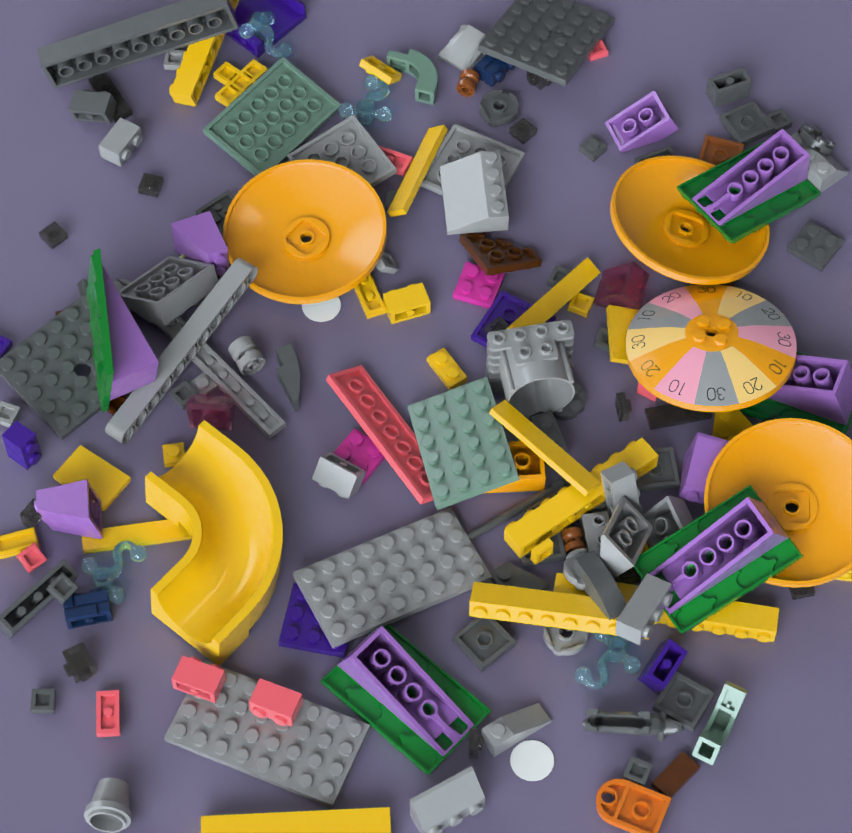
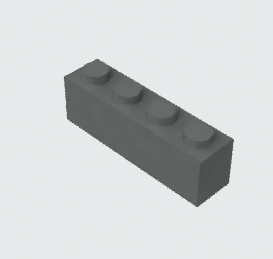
(33, 601)

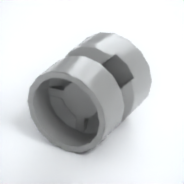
(246, 355)

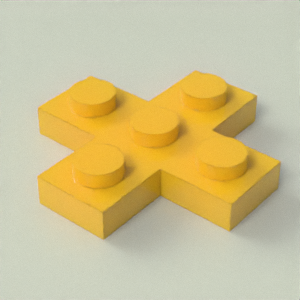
(235, 80)

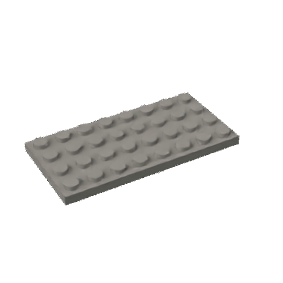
(391, 577)
(301, 758)

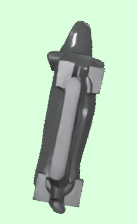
(631, 723)

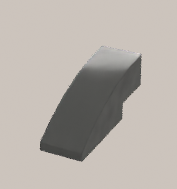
(289, 374)
(599, 584)

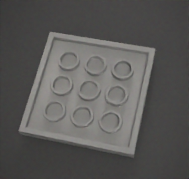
(464, 142)
(350, 147)

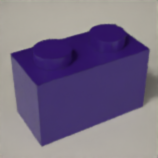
(22, 445)
(662, 665)

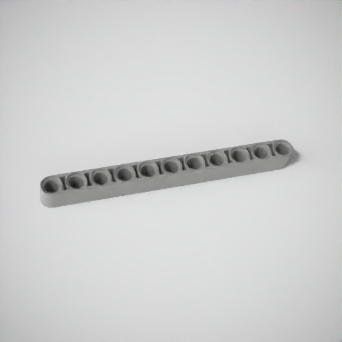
(182, 350)

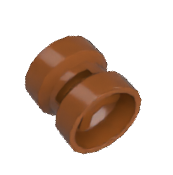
(468, 82)
(573, 539)

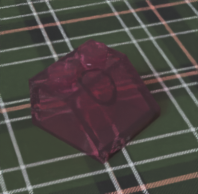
(622, 286)
(215, 410)

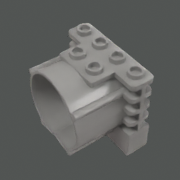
(533, 366)

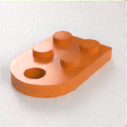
(634, 807)

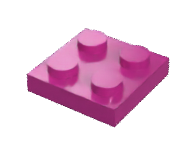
(476, 287)
(360, 451)

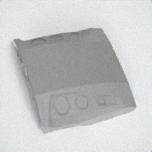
(463, 48)

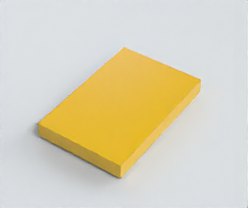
(618, 323)
(102, 476)

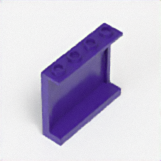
(287, 16)

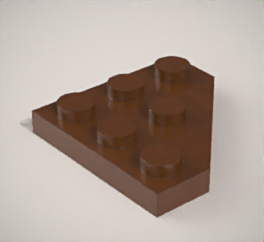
(498, 255)

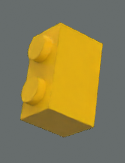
(406, 303)

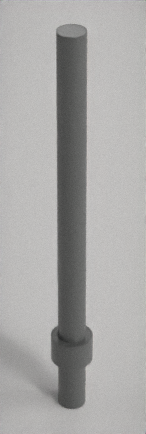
(556, 485)

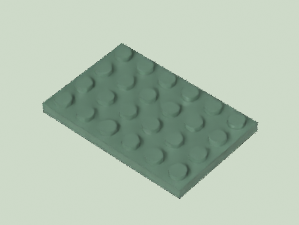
(272, 118)
(462, 443)

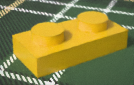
(380, 69)
(446, 369)

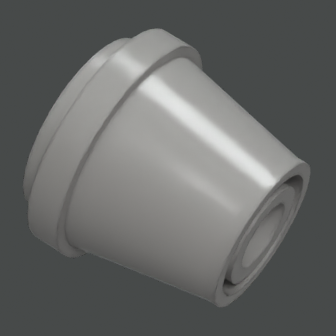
(109, 806)

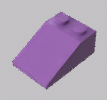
(641, 123)

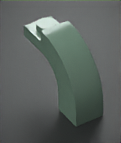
(419, 67)
(720, 723)

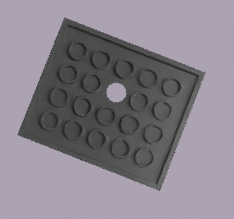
(524, 38)
(44, 370)

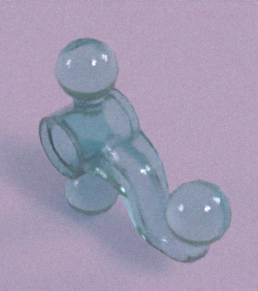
(259, 27)
(365, 108)
(90, 566)
(630, 663)

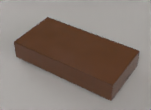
(675, 775)

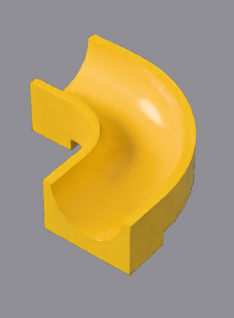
(234, 547)

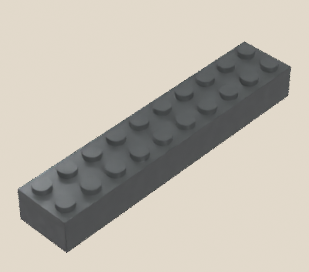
(135, 39)

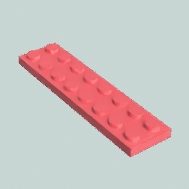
(383, 427)

